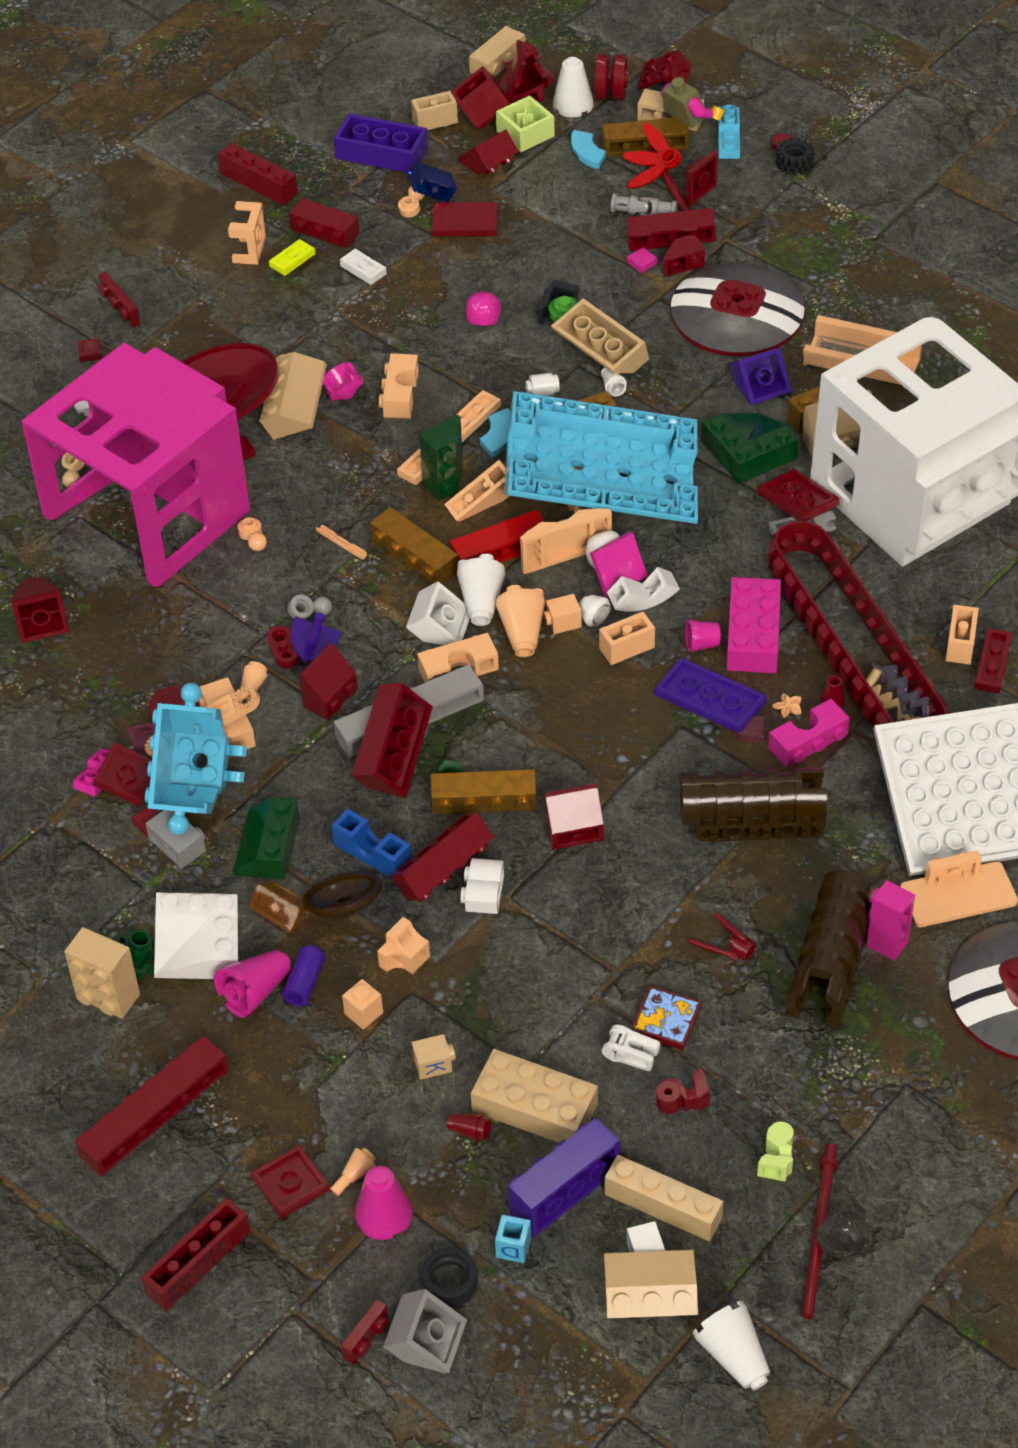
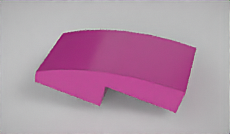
(85, 780)

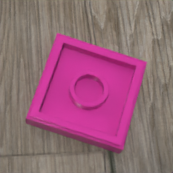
(618, 559)

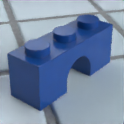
(354, 836)

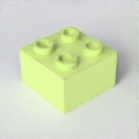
(526, 123)

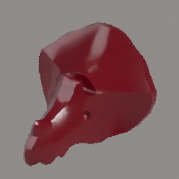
(525, 75)

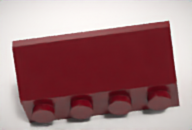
(392, 740)

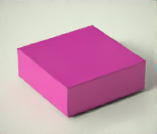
(642, 260)

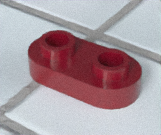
(281, 647)

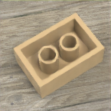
(102, 973)

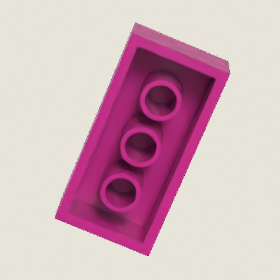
(754, 625)

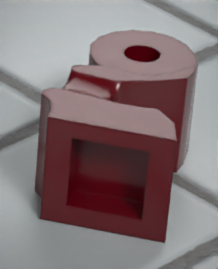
(673, 1095)

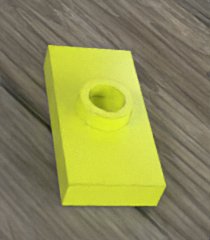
(292, 257)

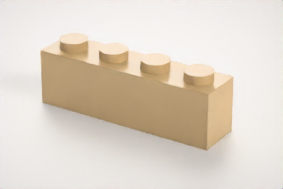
(663, 1198)

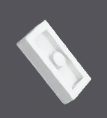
(363, 266)

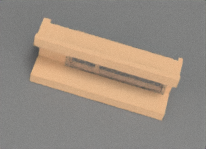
(840, 340)

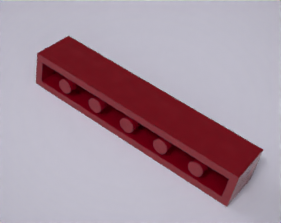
(151, 1105)

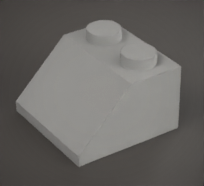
(425, 1331)

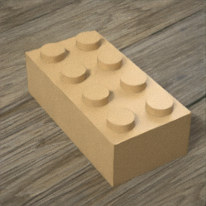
(533, 1097)

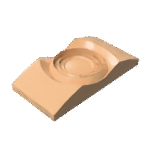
(562, 540)

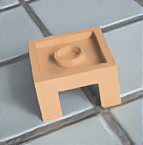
(250, 232)

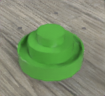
(560, 306)

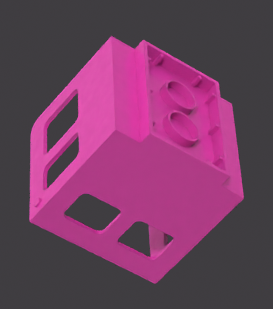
(154, 433)

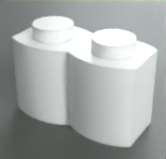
(483, 886)

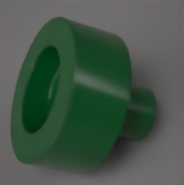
(448, 763)

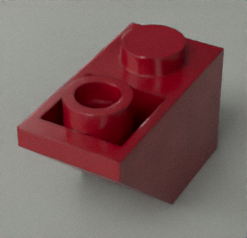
(683, 255)

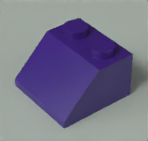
(761, 376)

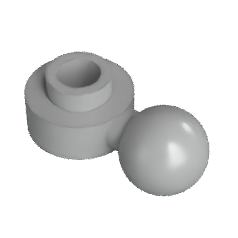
(320, 605)

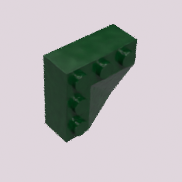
(749, 443)

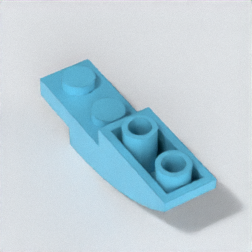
(729, 133)

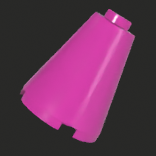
(251, 981)
(382, 1205)

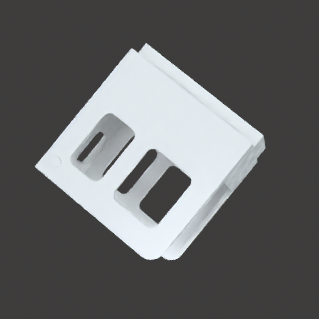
(930, 465)

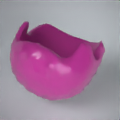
(483, 309)

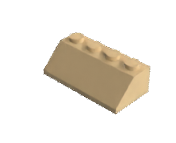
(602, 338)
(295, 397)

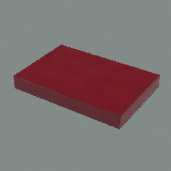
(465, 219)
(798, 495)

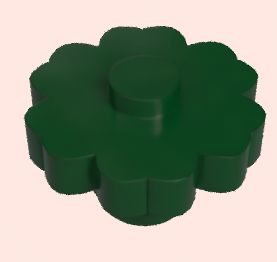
(141, 950)

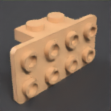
(959, 889)

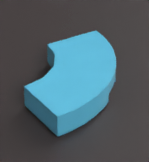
(586, 150)
(496, 439)

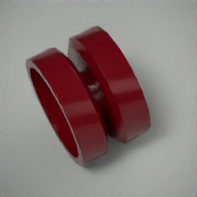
(613, 77)

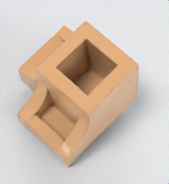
(403, 948)

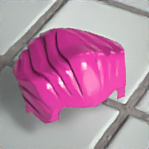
(342, 382)

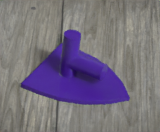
(312, 637)

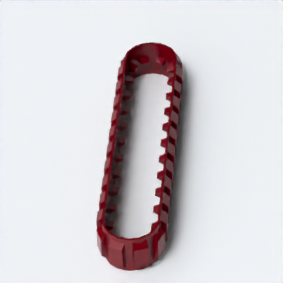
(814, 539)

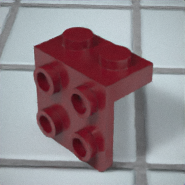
(665, 68)

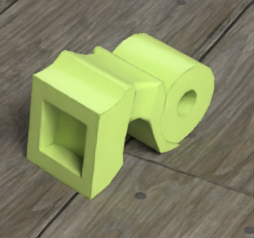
(778, 1161)

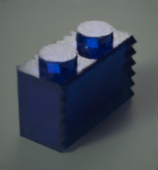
(432, 181)

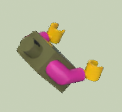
(686, 104)

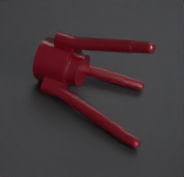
(740, 944)

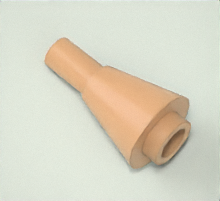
(356, 1167)

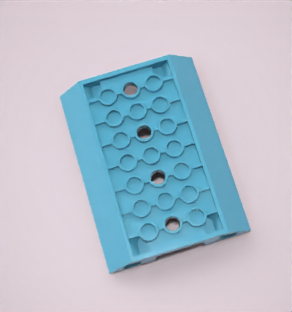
(603, 444)

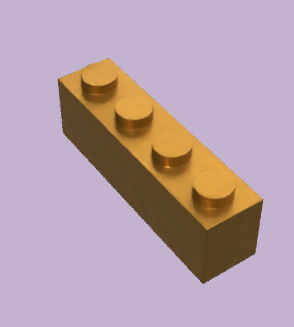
(630, 136)
(414, 546)
(483, 791)

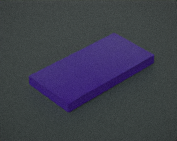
(710, 695)

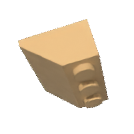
(846, 429)
(650, 1283)

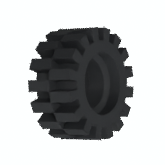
(795, 156)

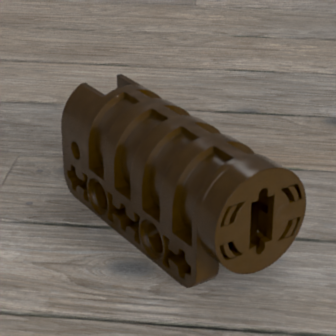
(754, 804)
(832, 944)

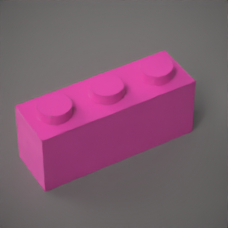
(890, 919)

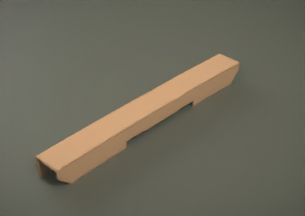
(352, 548)

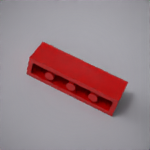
(498, 540)

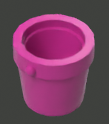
(701, 635)

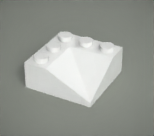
(194, 934)

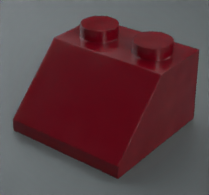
(489, 154)
(327, 683)

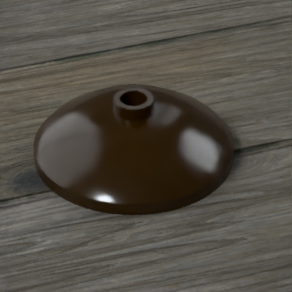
(342, 895)

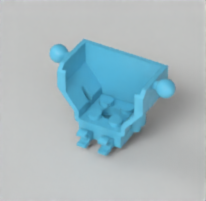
(175, 775)

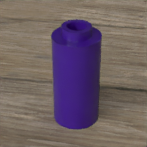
(303, 976)

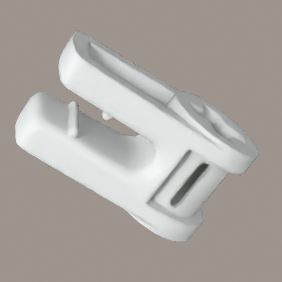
(631, 1048)

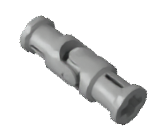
(634, 204)

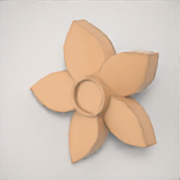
(788, 705)

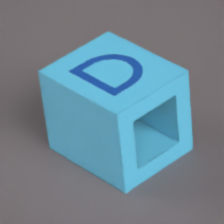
(513, 1238)

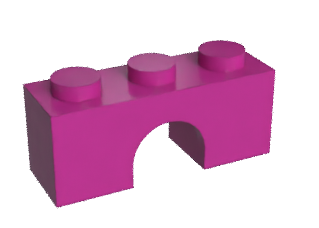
(794, 744)

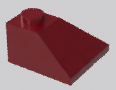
(700, 177)

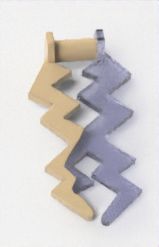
(890, 674)

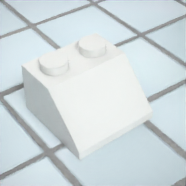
(438, 616)

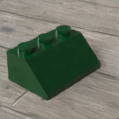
(442, 457)
(268, 839)

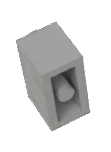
(179, 848)

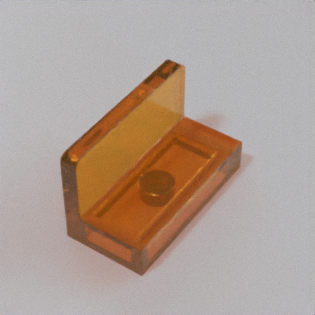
(278, 905)

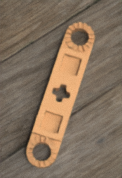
(230, 706)

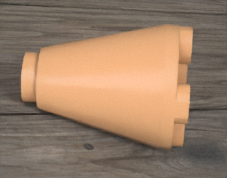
(522, 617)

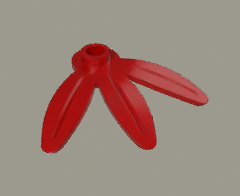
(665, 158)

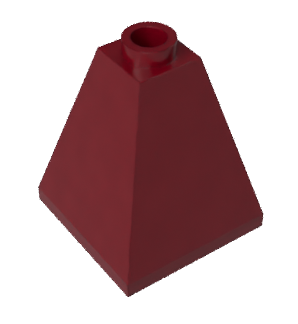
(38, 610)

